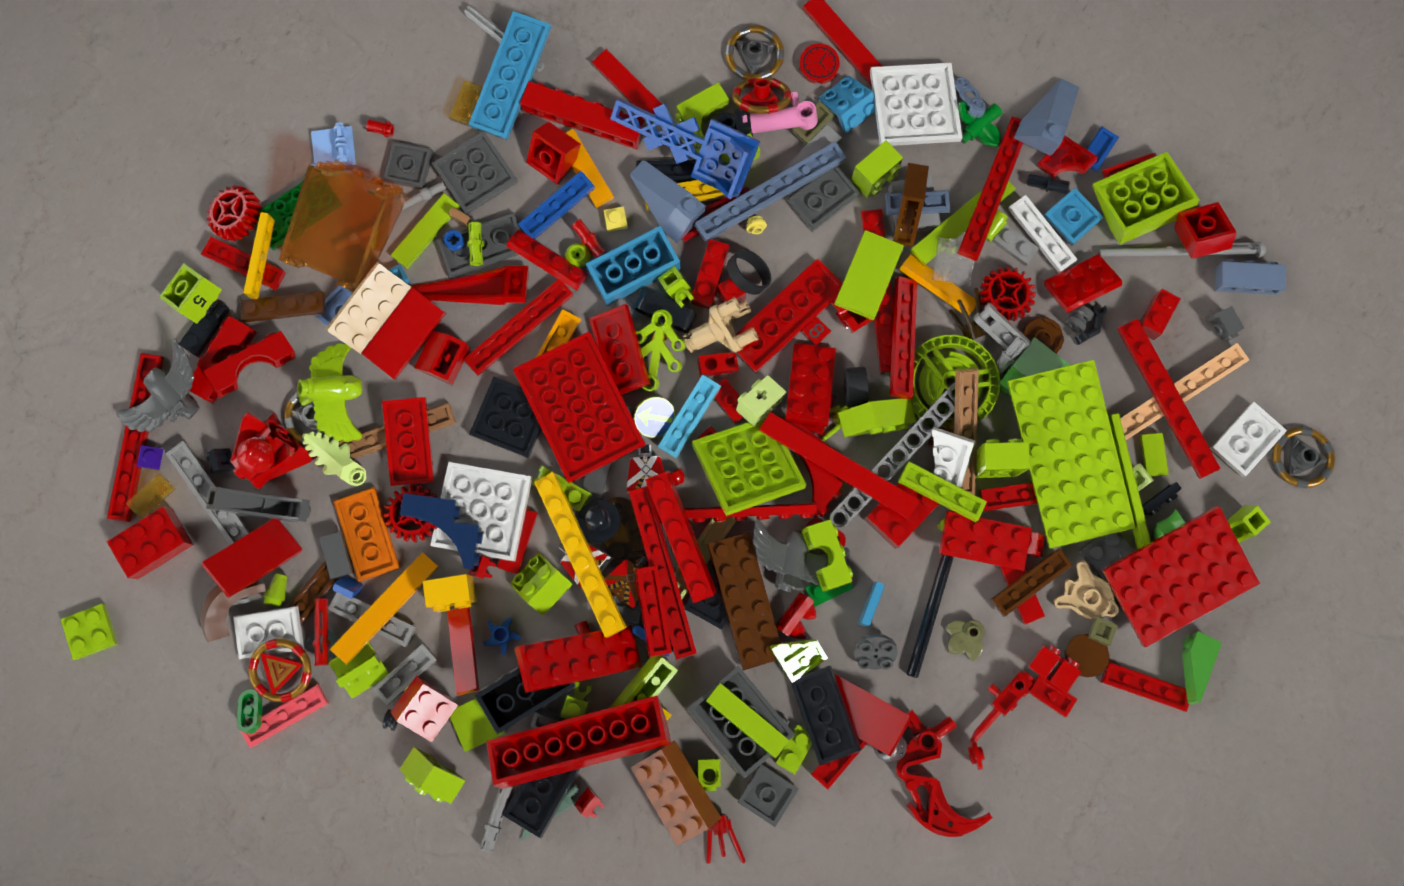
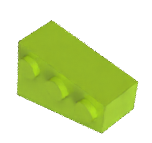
(877, 417)

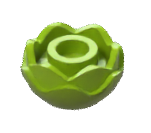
(582, 259)

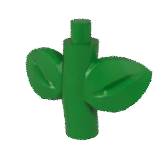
(981, 127)

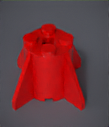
(287, 451)

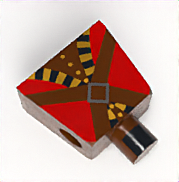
(623, 581)

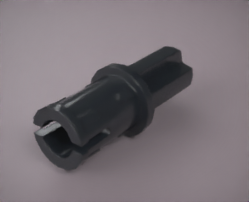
(1048, 183)

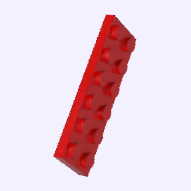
(789, 314)
(576, 658)

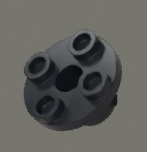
(599, 521)

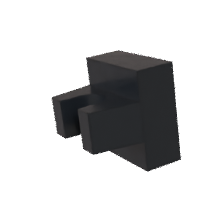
(220, 460)

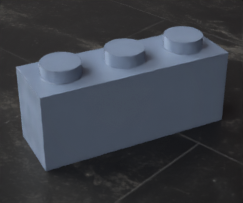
(1250, 277)

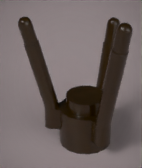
(971, 329)

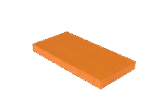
(366, 534)

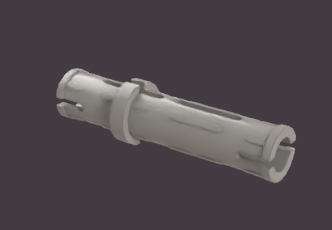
(494, 823)

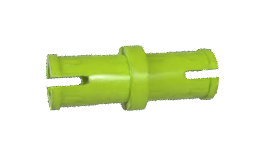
(475, 243)

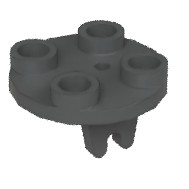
(872, 658)

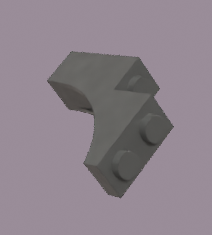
(258, 505)

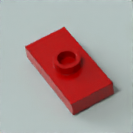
(727, 399)

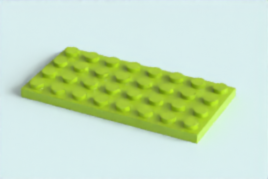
(1071, 454)

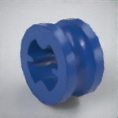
(447, 237)

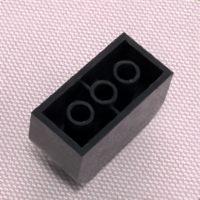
(506, 700)

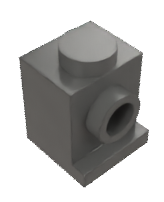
(1226, 324)

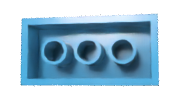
(632, 265)

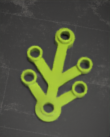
(658, 346)

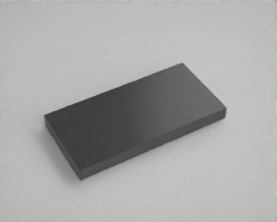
(495, 237)

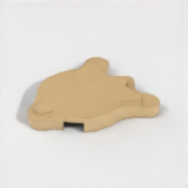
(1087, 595)

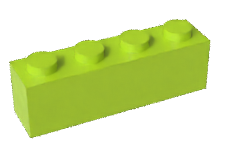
(647, 681)

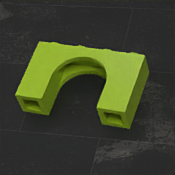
(704, 106)

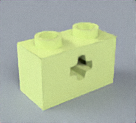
(760, 400)

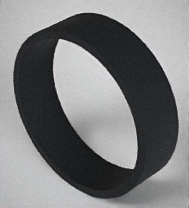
(758, 263)

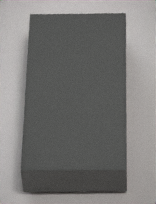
(336, 555)

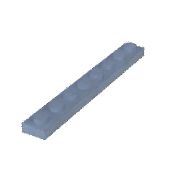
(770, 191)

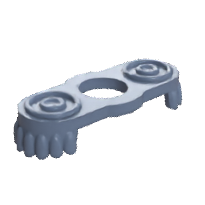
(976, 104)

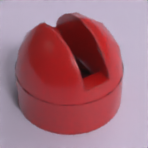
(678, 476)

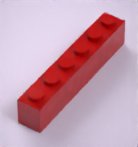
(578, 114)
(681, 536)

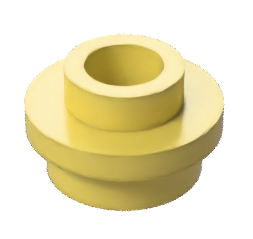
(756, 225)

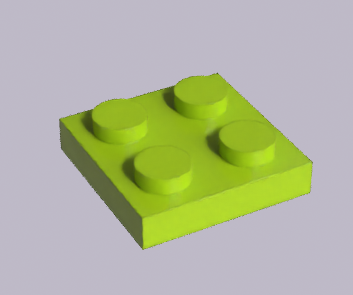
(89, 631)

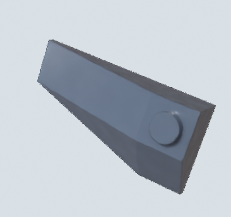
(1048, 120)
(668, 202)

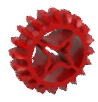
(234, 213)
(1002, 286)
(397, 525)

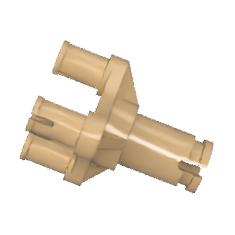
(721, 328)

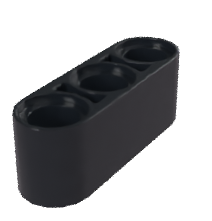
(650, 302)

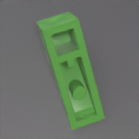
(1198, 661)

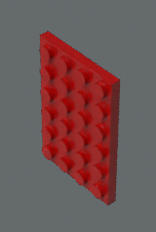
(579, 407)
(1181, 576)

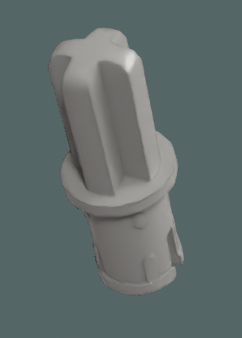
(1009, 355)

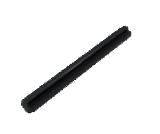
(929, 616)

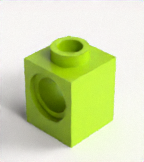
(709, 763)

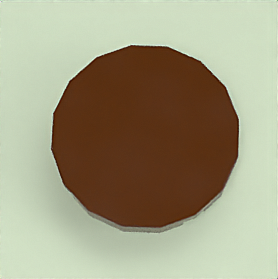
(1053, 335)
(1089, 653)

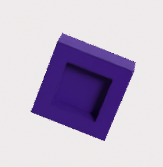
(150, 457)

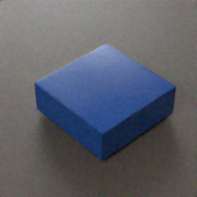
(347, 587)

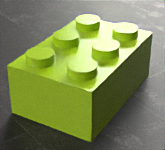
(1002, 459)

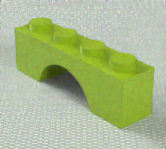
(1248, 522)

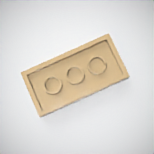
(368, 308)

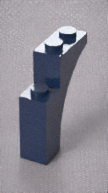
(443, 515)

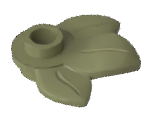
(963, 641)

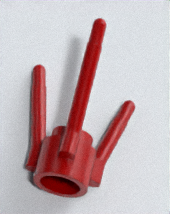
(719, 829)

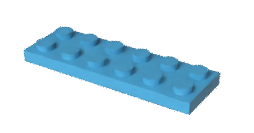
(509, 75)

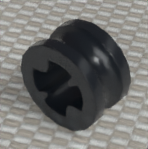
(389, 721)

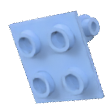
(334, 145)

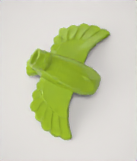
(329, 393)

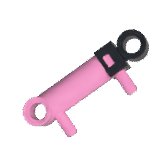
(783, 119)

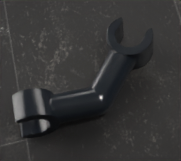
(1097, 324)

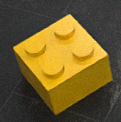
(450, 591)

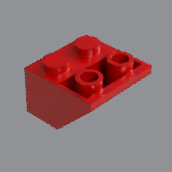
(442, 357)

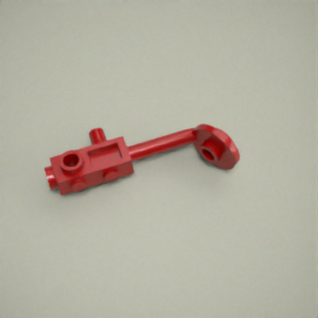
(1004, 702)

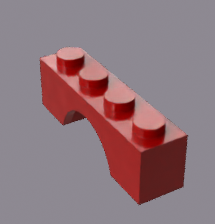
(231, 336)
(272, 350)

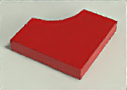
(1067, 157)

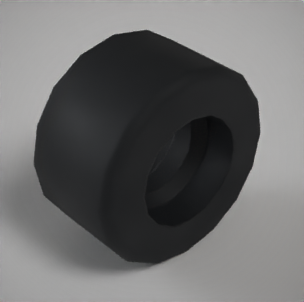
(856, 386)

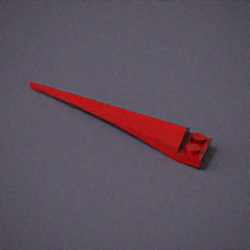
(489, 287)

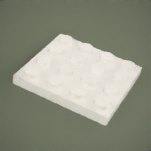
(916, 104)
(491, 501)

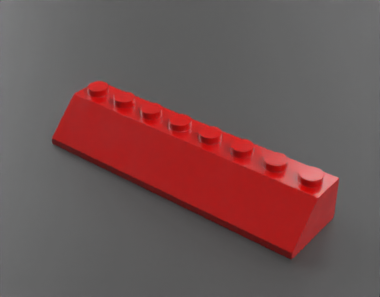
(578, 742)

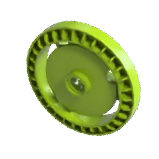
(938, 369)

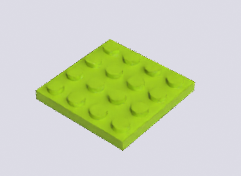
(747, 467)

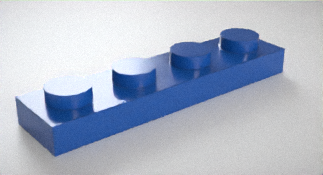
(557, 205)

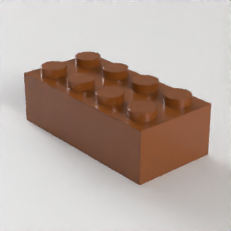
(676, 793)

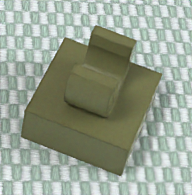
(1102, 631)

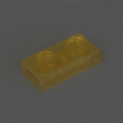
(465, 103)
(150, 496)

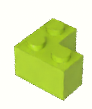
(431, 777)

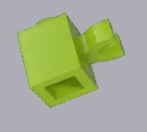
(676, 285)
(576, 704)

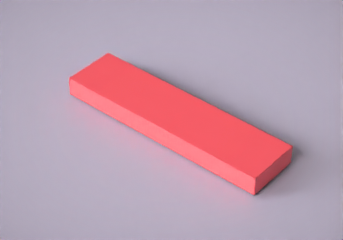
(287, 714)

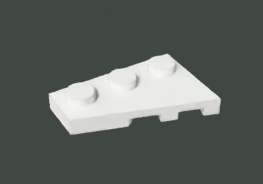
(951, 455)

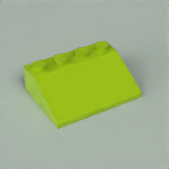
(1144, 197)

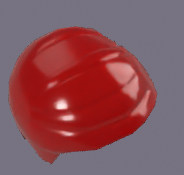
(255, 455)

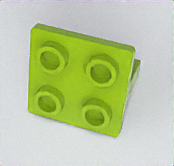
(361, 672)

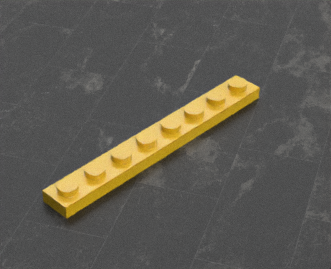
(580, 555)

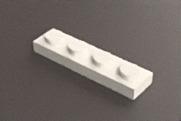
(1042, 234)

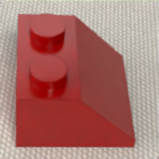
(552, 152)

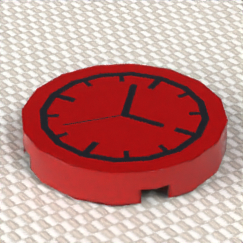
(819, 63)

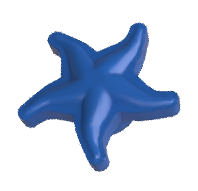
(501, 635)

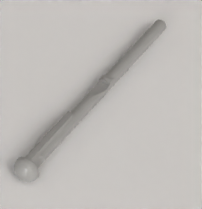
(1256, 248)

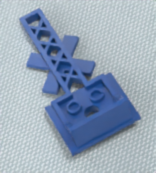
(718, 140)

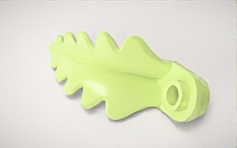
(335, 458)

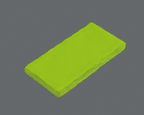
(869, 275)

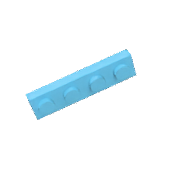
(689, 416)

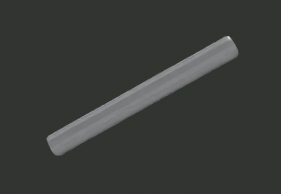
(491, 28)

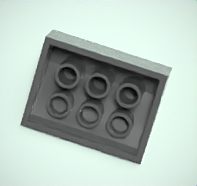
(731, 742)

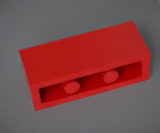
(710, 274)

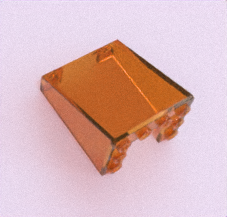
(341, 222)

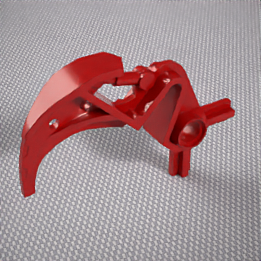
(916, 754)

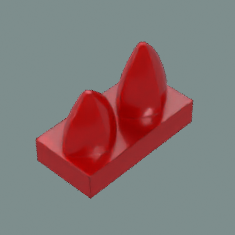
(790, 622)

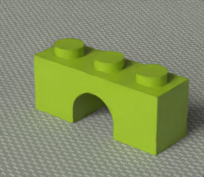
(824, 537)

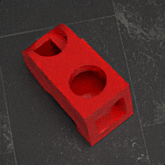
(717, 364)

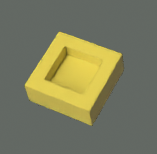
(615, 219)

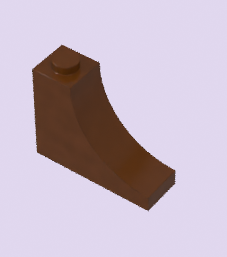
(911, 204)

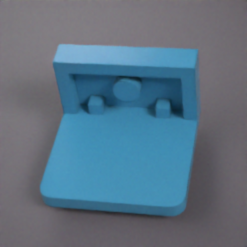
(850, 102)

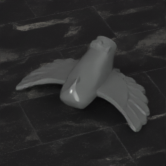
(167, 396)
(789, 558)

